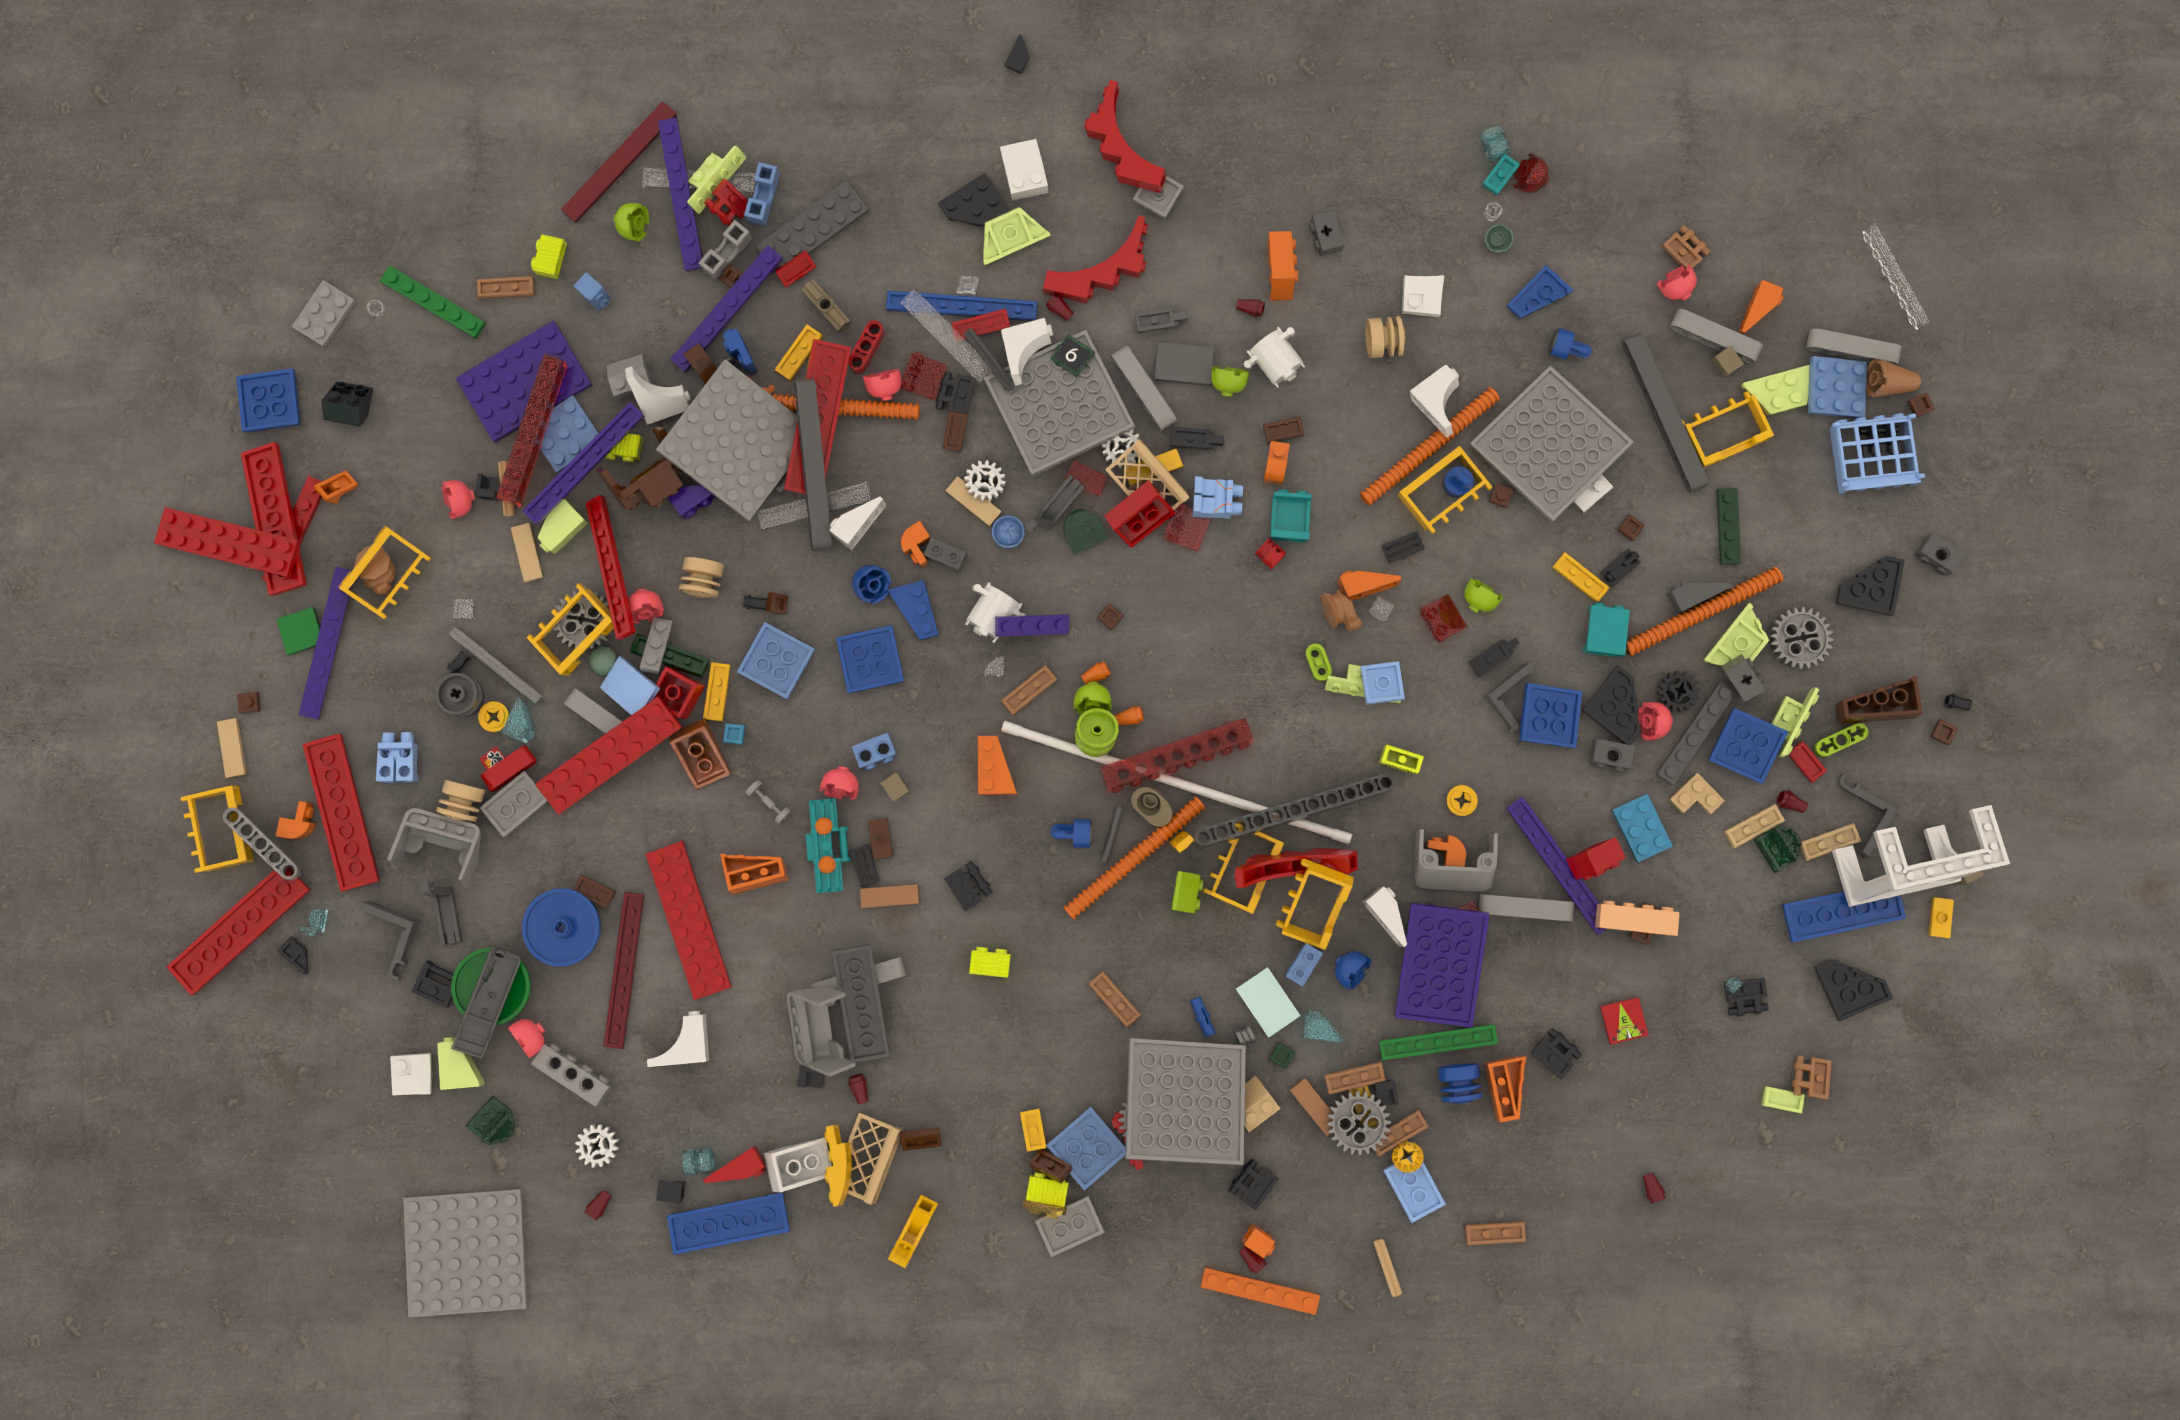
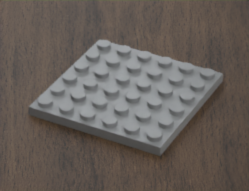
(1057, 413)
(733, 440)
(1551, 443)
(1185, 1102)
(465, 1253)

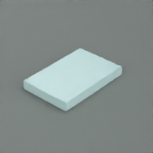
(1268, 1002)

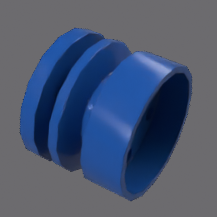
(1460, 1082)

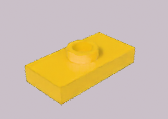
(1181, 841)
(1941, 917)

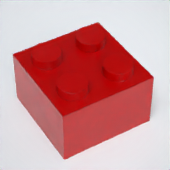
(678, 692)
(1596, 859)

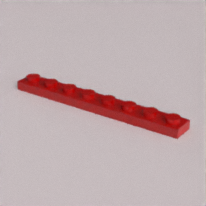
(610, 567)

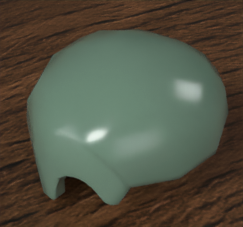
(1499, 238)
(602, 660)

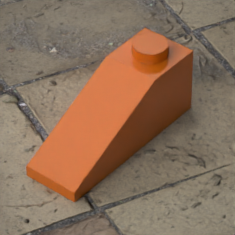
(1763, 301)
(1362, 583)

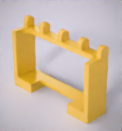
(1766, 432)
(1447, 460)
(378, 542)
(572, 661)
(233, 800)
(1259, 886)
(1320, 941)

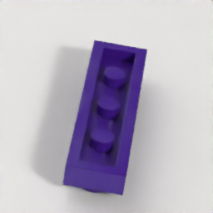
(1031, 625)

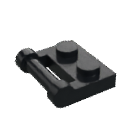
(432, 989)

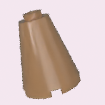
(1890, 379)

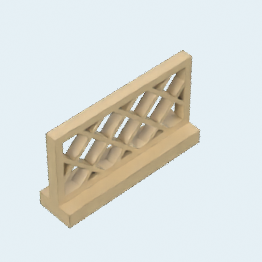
(1156, 468)
(884, 1160)

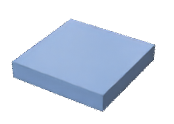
(1382, 683)

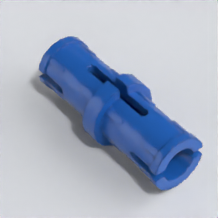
(1202, 1016)

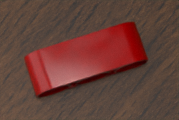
(866, 338)
(508, 768)

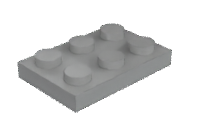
(324, 313)
(514, 804)
(1072, 1229)

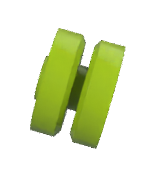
(1096, 732)

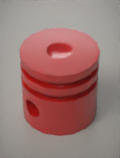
(1270, 553)

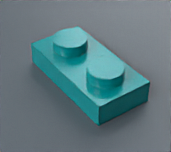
(1500, 174)

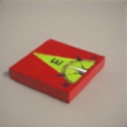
(1624, 1020)

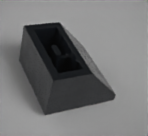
(347, 403)

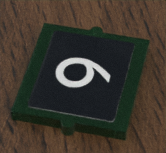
(1072, 355)

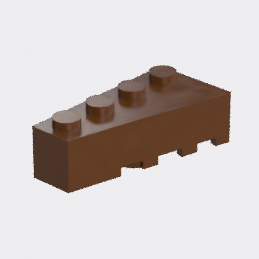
(1882, 704)

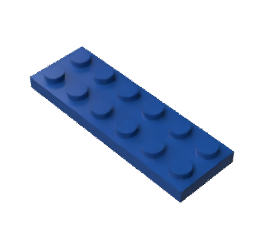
(1832, 915)
(728, 1223)

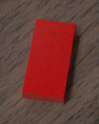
(795, 268)
(1807, 762)

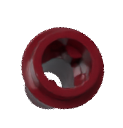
(1059, 307)
(1253, 307)
(1790, 801)
(858, 1086)
(1653, 1188)
(598, 1205)
(1252, 1259)

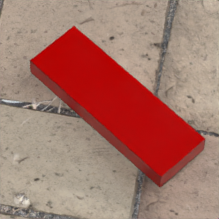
(984, 323)

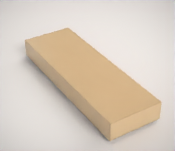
(983, 510)
(527, 552)
(231, 748)
(1754, 826)
(1829, 841)

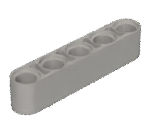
(1715, 335)
(1852, 346)
(1143, 388)
(591, 711)
(253, 839)
(1526, 907)
(885, 972)

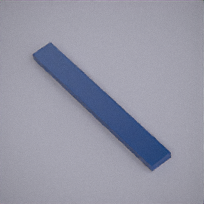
(967, 305)

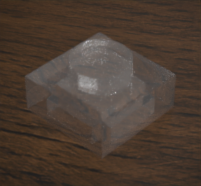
(968, 286)
(464, 609)
(1381, 609)

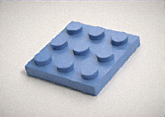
(1837, 387)
(567, 433)
(776, 660)
(1087, 1147)

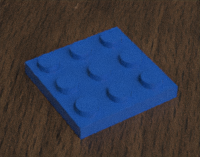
(268, 400)
(870, 659)
(1550, 715)
(1748, 745)

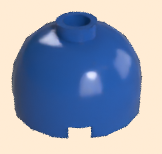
(871, 583)
(1351, 968)

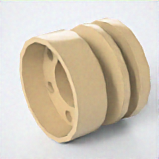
(1384, 337)
(701, 577)
(460, 801)

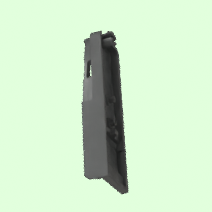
(486, 1002)

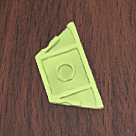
(1010, 233)
(1781, 391)
(1742, 637)

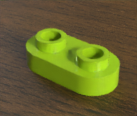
(1319, 662)

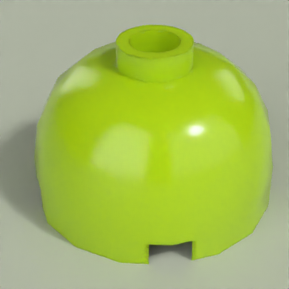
(631, 221)
(1229, 379)
(1481, 596)
(1092, 696)

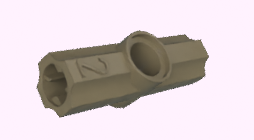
(818, 298)

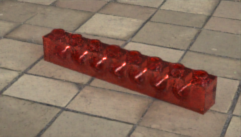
(532, 430)
(1238, 728)

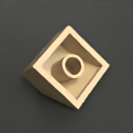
(1258, 1104)

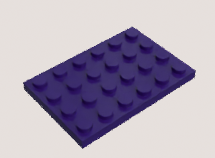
(504, 382)
(1441, 964)

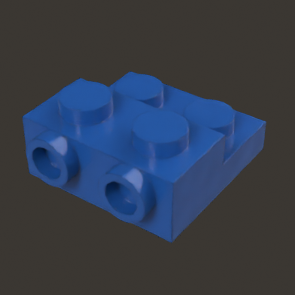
(736, 347)

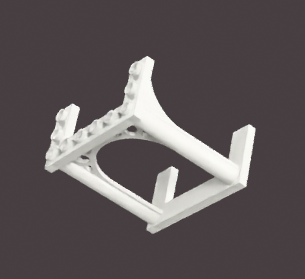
(1944, 869)

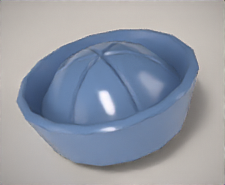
(1008, 531)

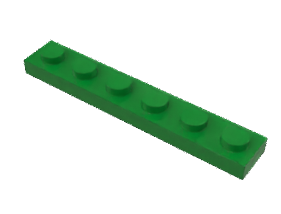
(432, 302)
(1438, 1042)

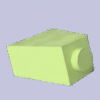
(560, 527)
(456, 1068)

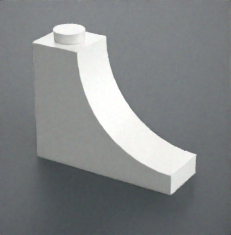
(1022, 342)
(1433, 394)
(657, 401)
(690, 1046)

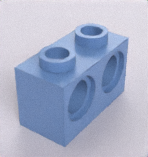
(592, 292)
(873, 747)
(1303, 964)

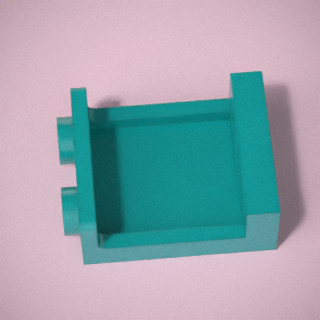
(1290, 516)
(1607, 630)

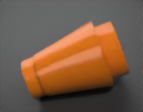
(1096, 673)
(1130, 716)

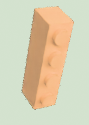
(1637, 919)

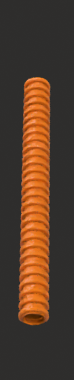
(864, 408)
(1428, 447)
(1703, 611)
(1134, 858)

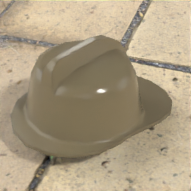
(1152, 806)

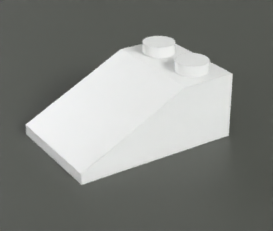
(1024, 169)
(855, 523)
(1386, 912)
(797, 1164)

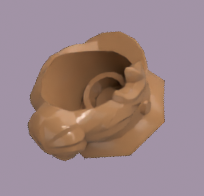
(378, 572)
(1340, 610)

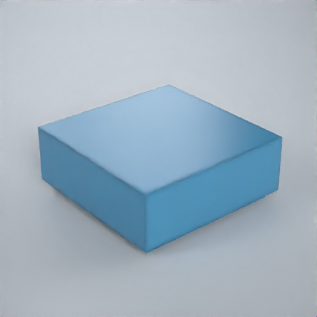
(734, 733)

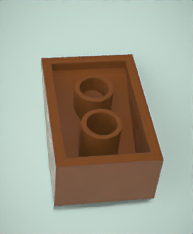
(699, 753)

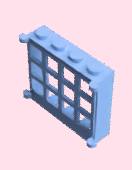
(1881, 480)

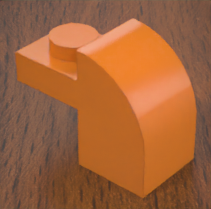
(1276, 463)
(911, 541)
(300, 827)
(1453, 850)

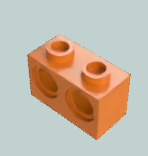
(1258, 1241)

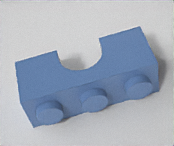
(760, 204)

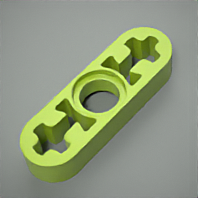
(1831, 750)

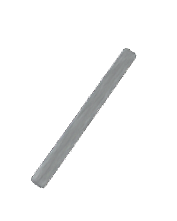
(495, 665)

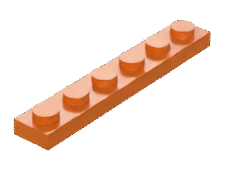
(1260, 1290)

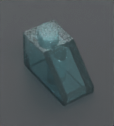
(519, 722)
(1319, 1028)

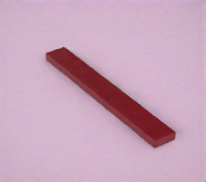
(617, 163)
(623, 970)

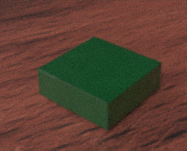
(1282, 1055)

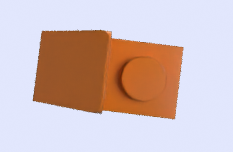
(336, 486)

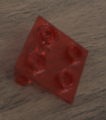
(923, 376)
(1185, 529)
(1443, 618)

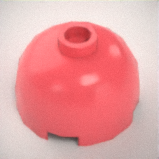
(1679, 283)
(883, 383)
(457, 498)
(645, 605)
(1654, 720)
(840, 783)
(528, 1036)

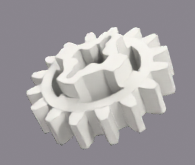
(1117, 441)
(979, 474)
(604, 1149)

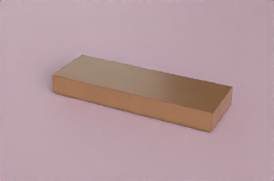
(506, 287)
(1029, 690)
(889, 896)
(1114, 999)
(1354, 1077)
(1313, 1104)
(1402, 1131)
(1495, 1233)

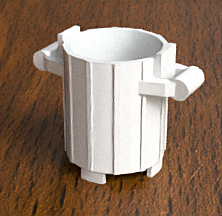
(1276, 356)
(991, 605)

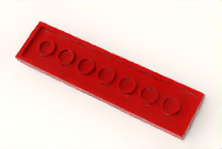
(828, 368)
(272, 508)
(227, 542)
(608, 755)
(341, 812)
(688, 920)
(236, 930)

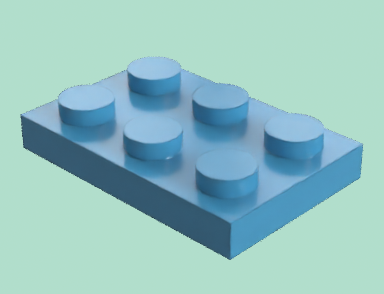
(1642, 828)

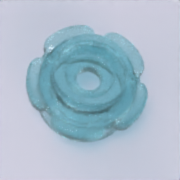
(1733, 984)

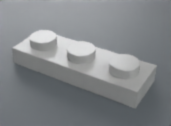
(656, 645)

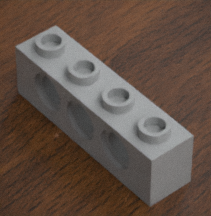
(544, 1062)

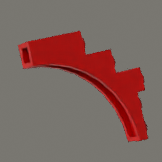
(1130, 167)
(1125, 261)
(1288, 863)

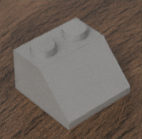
(617, 376)

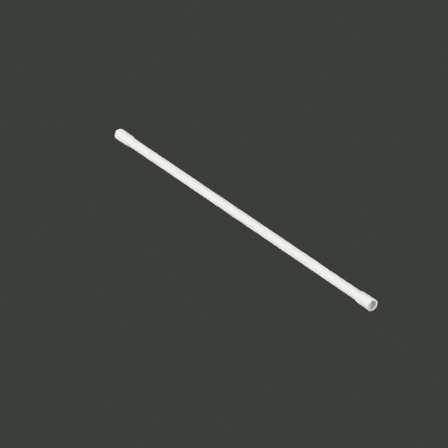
(1335, 834)

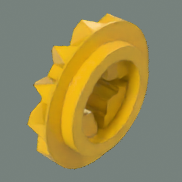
(485, 718)
(1469, 795)
(1405, 1165)

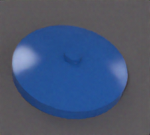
(561, 927)

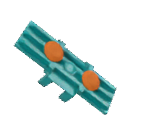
(819, 845)

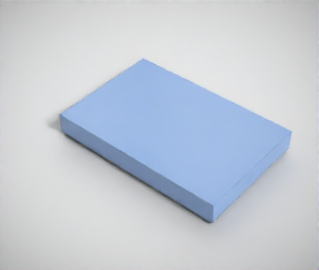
(629, 686)
(1415, 1191)

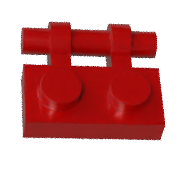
(731, 198)

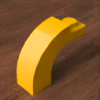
(913, 1231)

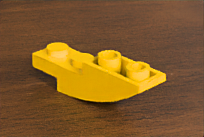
(839, 1174)

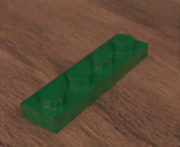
(1728, 526)
(674, 657)

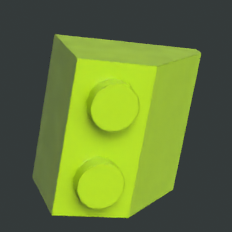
(1186, 892)

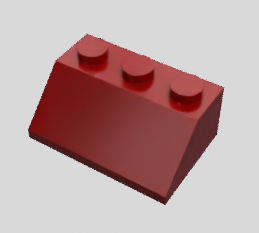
(1139, 514)

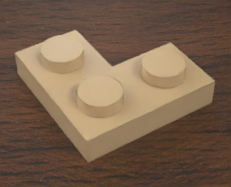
(1696, 790)

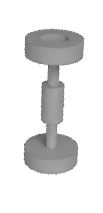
(754, 788)

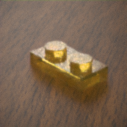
(1051, 1211)

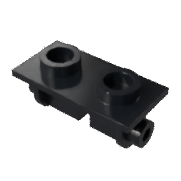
(1621, 567)

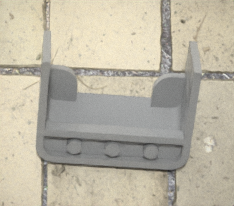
(424, 826)
(1434, 877)
(813, 1032)

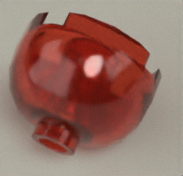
(1531, 174)

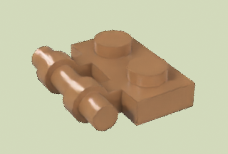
(1682, 252)
(1818, 1077)

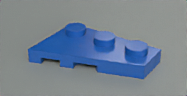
(1538, 293)
(916, 608)

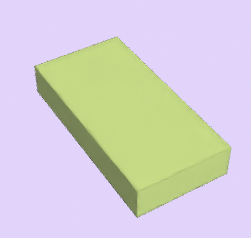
(1782, 1099)

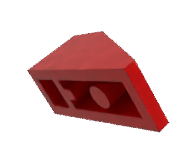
(742, 1167)

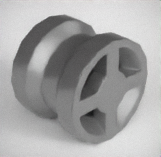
(1245, 1035)

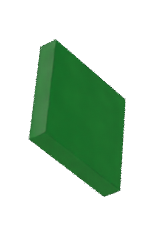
(299, 630)

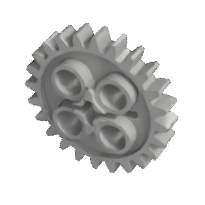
(1797, 621)
(580, 633)
(1371, 1134)

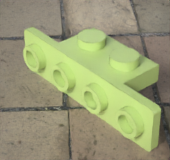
(711, 174)
(1351, 685)
(1790, 717)

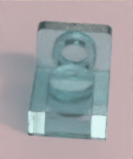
(317, 922)

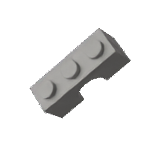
(734, 242)

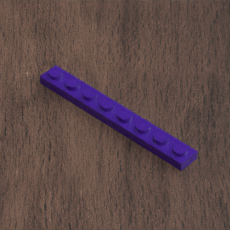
(680, 193)
(729, 305)
(583, 463)
(325, 647)
(1555, 860)

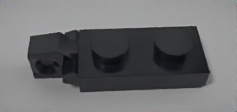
(1195, 438)
(1492, 656)

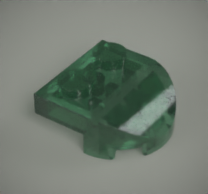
(1083, 530)
(1779, 847)
(493, 1122)

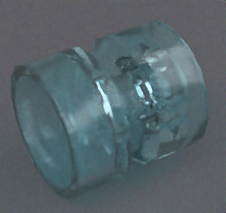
(1494, 141)
(705, 1158)

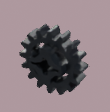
(1675, 699)

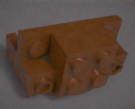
(649, 485)

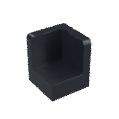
(487, 487)
(810, 1078)
(1386, 1092)
(670, 1191)

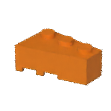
(1282, 265)
(993, 770)
(752, 872)
(1505, 1086)

